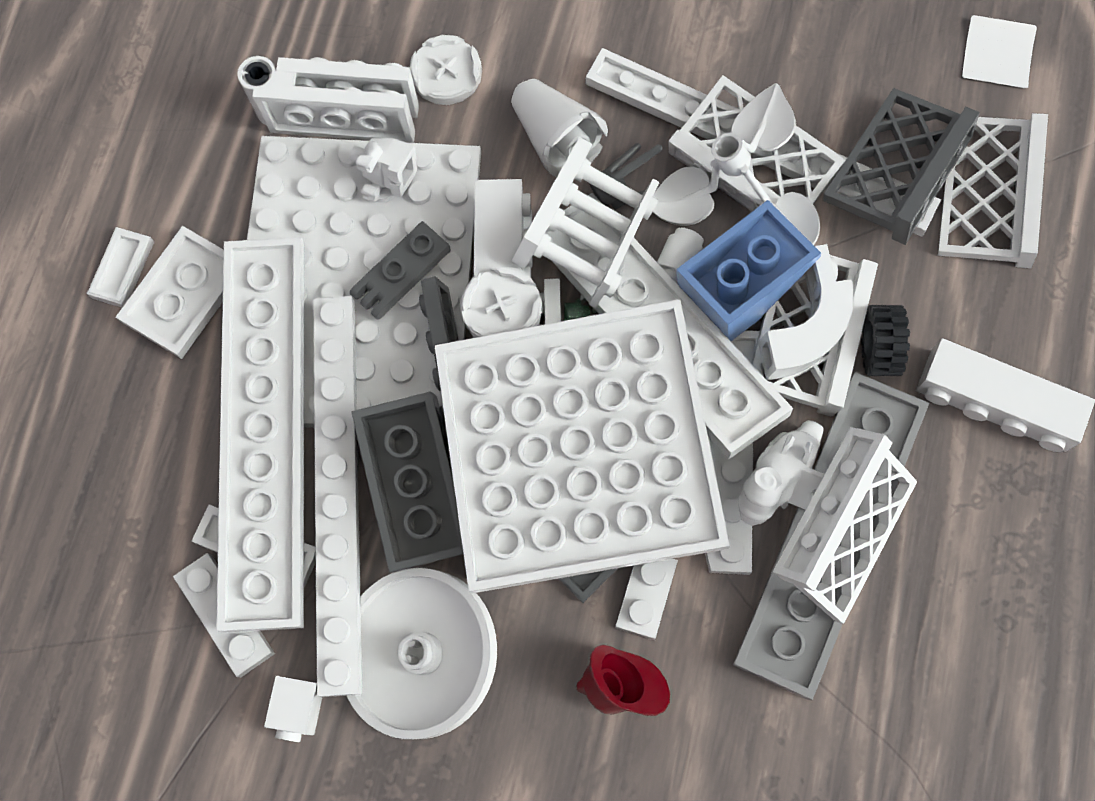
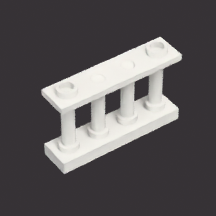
(552, 218)

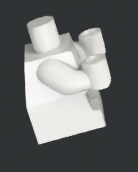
(386, 164)

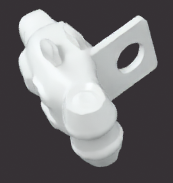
(783, 474)

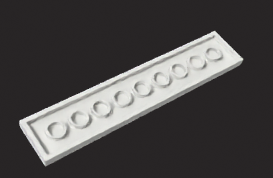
(262, 437)

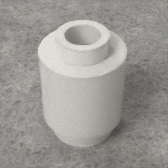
(679, 249)

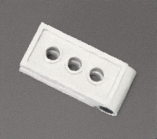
(331, 98)

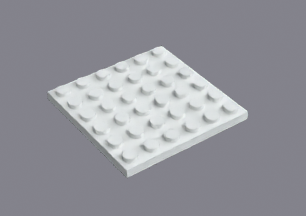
(579, 447)

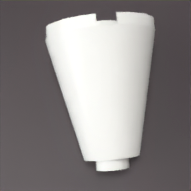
(556, 123)

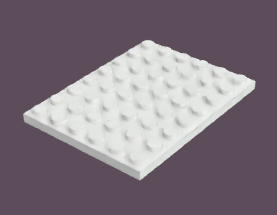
(315, 194)

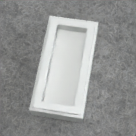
(120, 267)

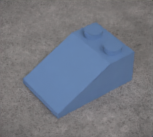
(747, 269)

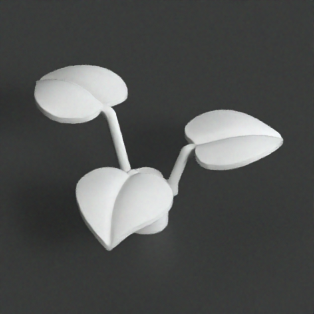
(762, 123)

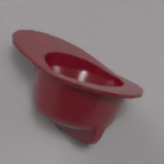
(623, 682)

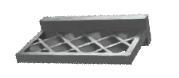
(925, 183)

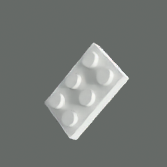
(178, 293)

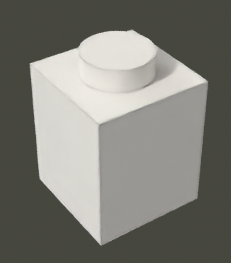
(293, 708)

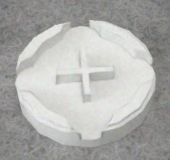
(446, 70)
(500, 302)

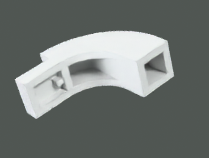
(800, 347)

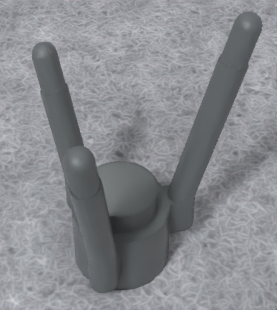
(612, 171)

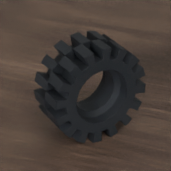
(885, 340)

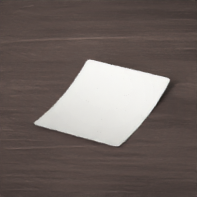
(999, 51)

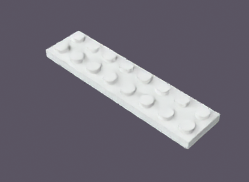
(733, 393)

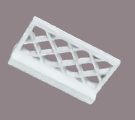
(698, 153)
(1026, 199)
(840, 359)
(832, 520)

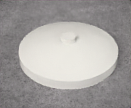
(423, 654)

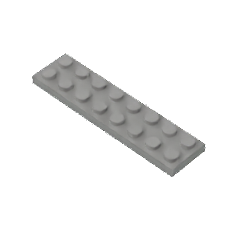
(788, 632)

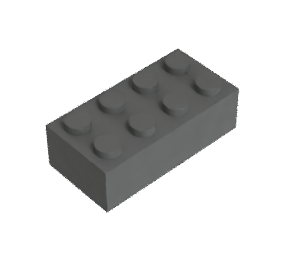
(410, 480)

